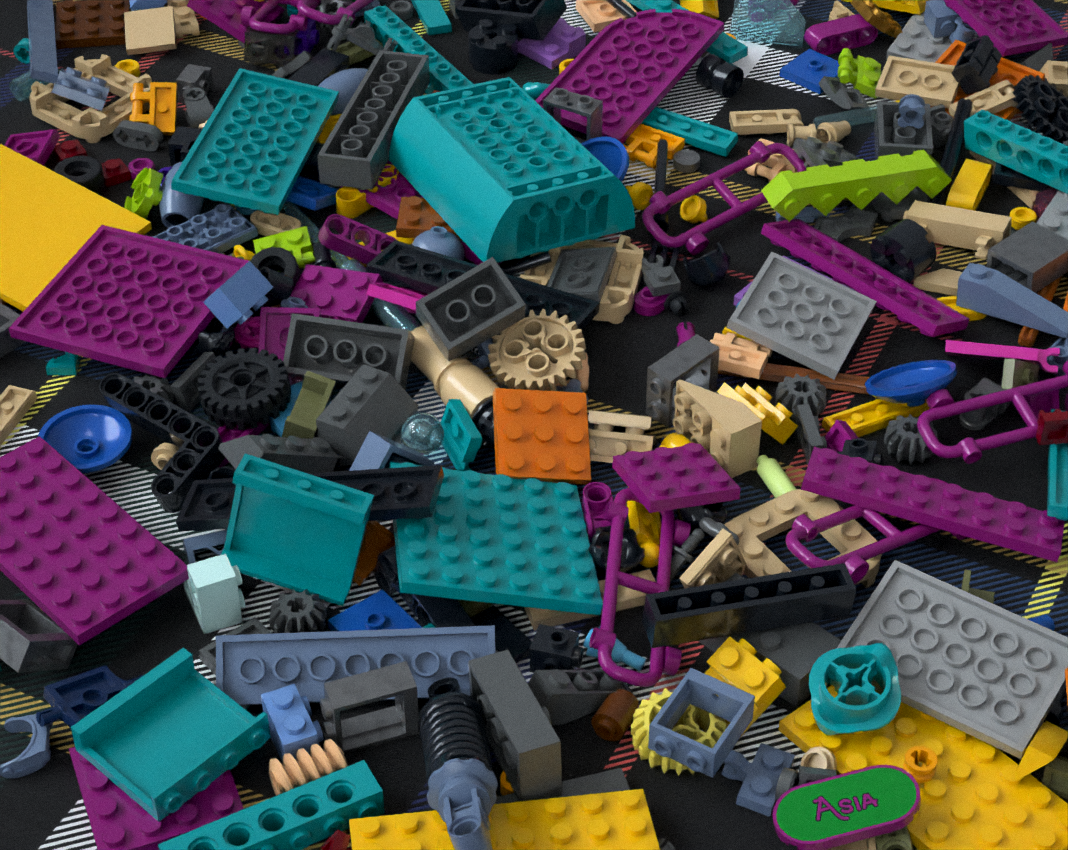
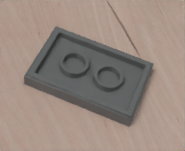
(583, 271)

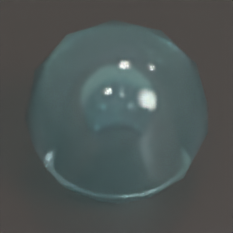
(422, 433)

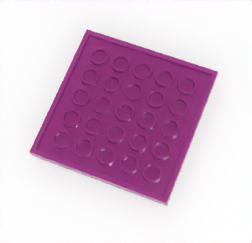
(127, 301)

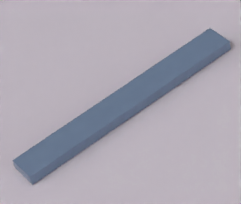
(42, 40)

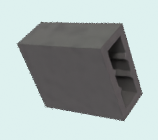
(1031, 256)

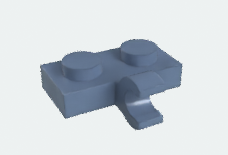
(758, 777)

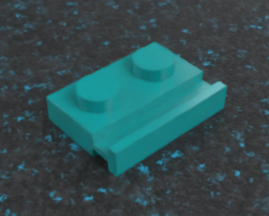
(460, 435)

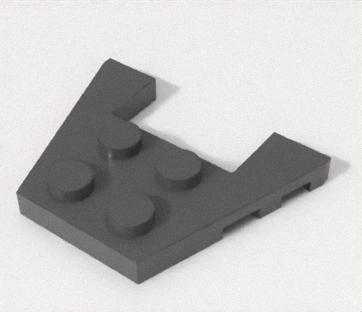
(821, 153)

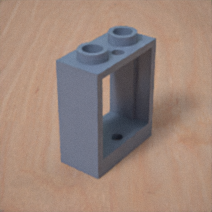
(700, 691)

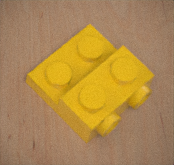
(774, 418)
(738, 667)

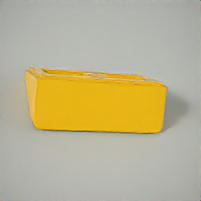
(1042, 748)

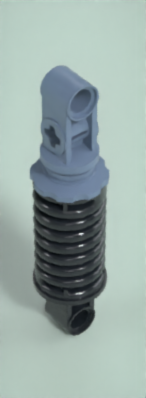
(458, 764)

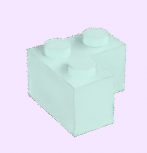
(215, 593)

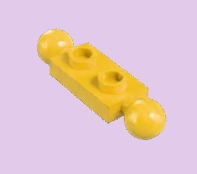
(647, 531)

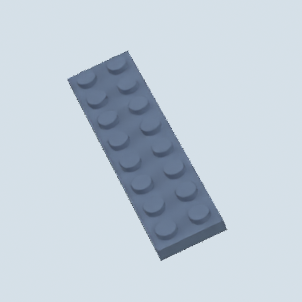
(266, 662)

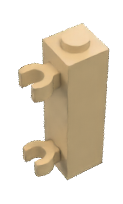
(960, 226)

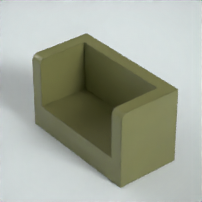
(310, 403)

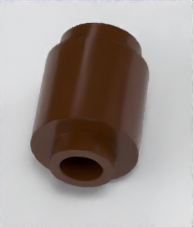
(615, 715)

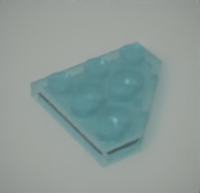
(768, 22)

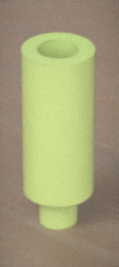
(774, 476)

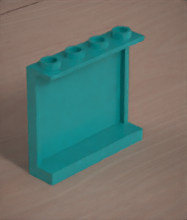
(296, 529)
(168, 735)

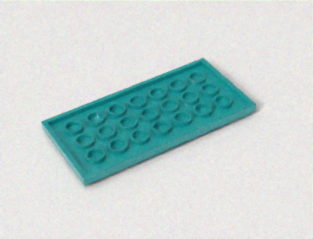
(256, 141)

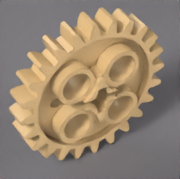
(537, 352)

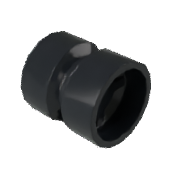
(719, 75)

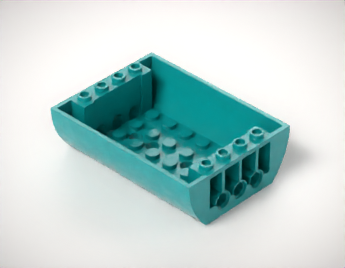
(506, 172)

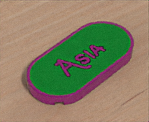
(847, 807)

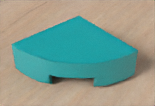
(64, 365)

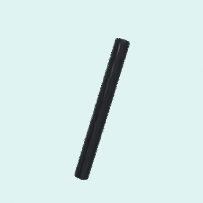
(953, 146)

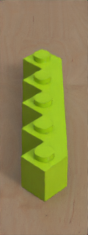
(855, 180)

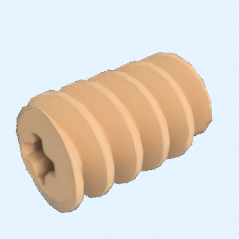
(305, 766)

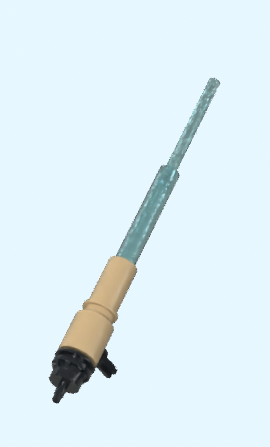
(450, 378)

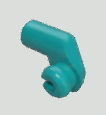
(534, 89)

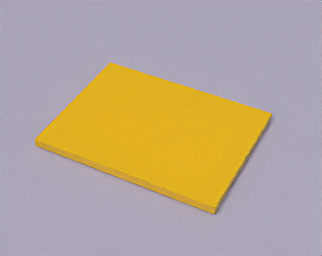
(46, 224)

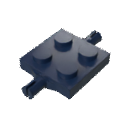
(80, 695)

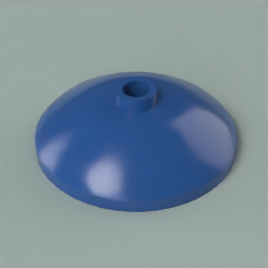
(610, 154)
(911, 381)
(89, 436)

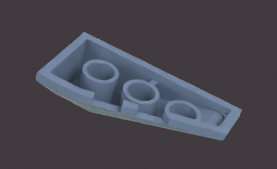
(1004, 298)

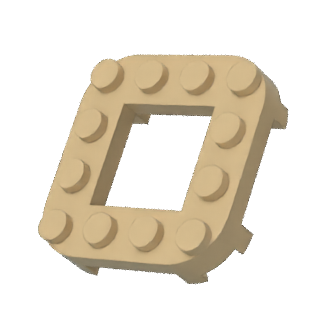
(89, 123)
(622, 284)
(778, 515)

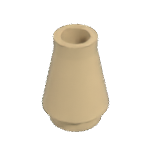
(833, 131)

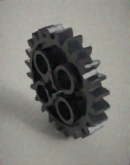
(1043, 107)

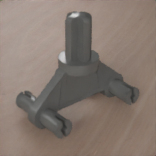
(362, 36)

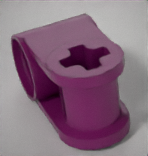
(593, 505)

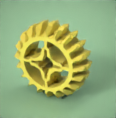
(687, 725)

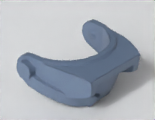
(36, 753)

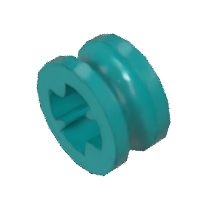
(20, 53)

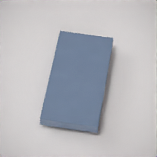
(212, 231)

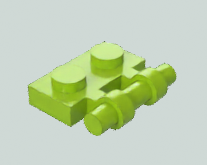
(860, 72)
(294, 240)

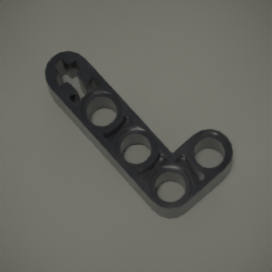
(427, 609)

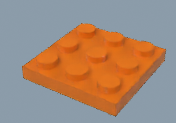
(542, 435)

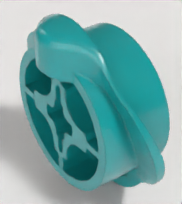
(857, 702)

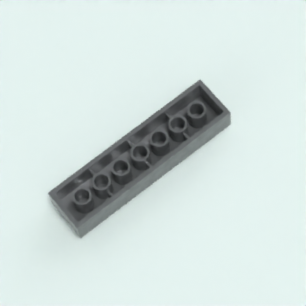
(364, 131)

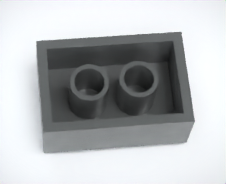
(470, 309)

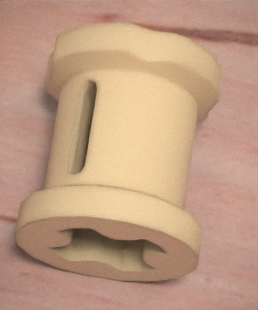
(799, 132)

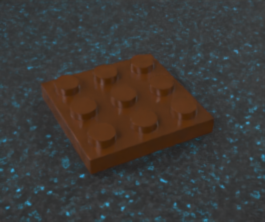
(90, 23)

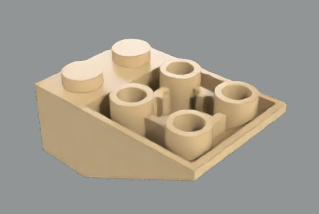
(720, 425)

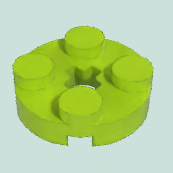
(145, 193)

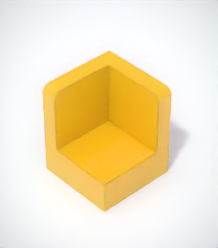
(705, 7)

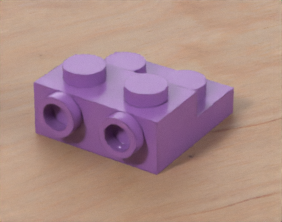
(560, 44)

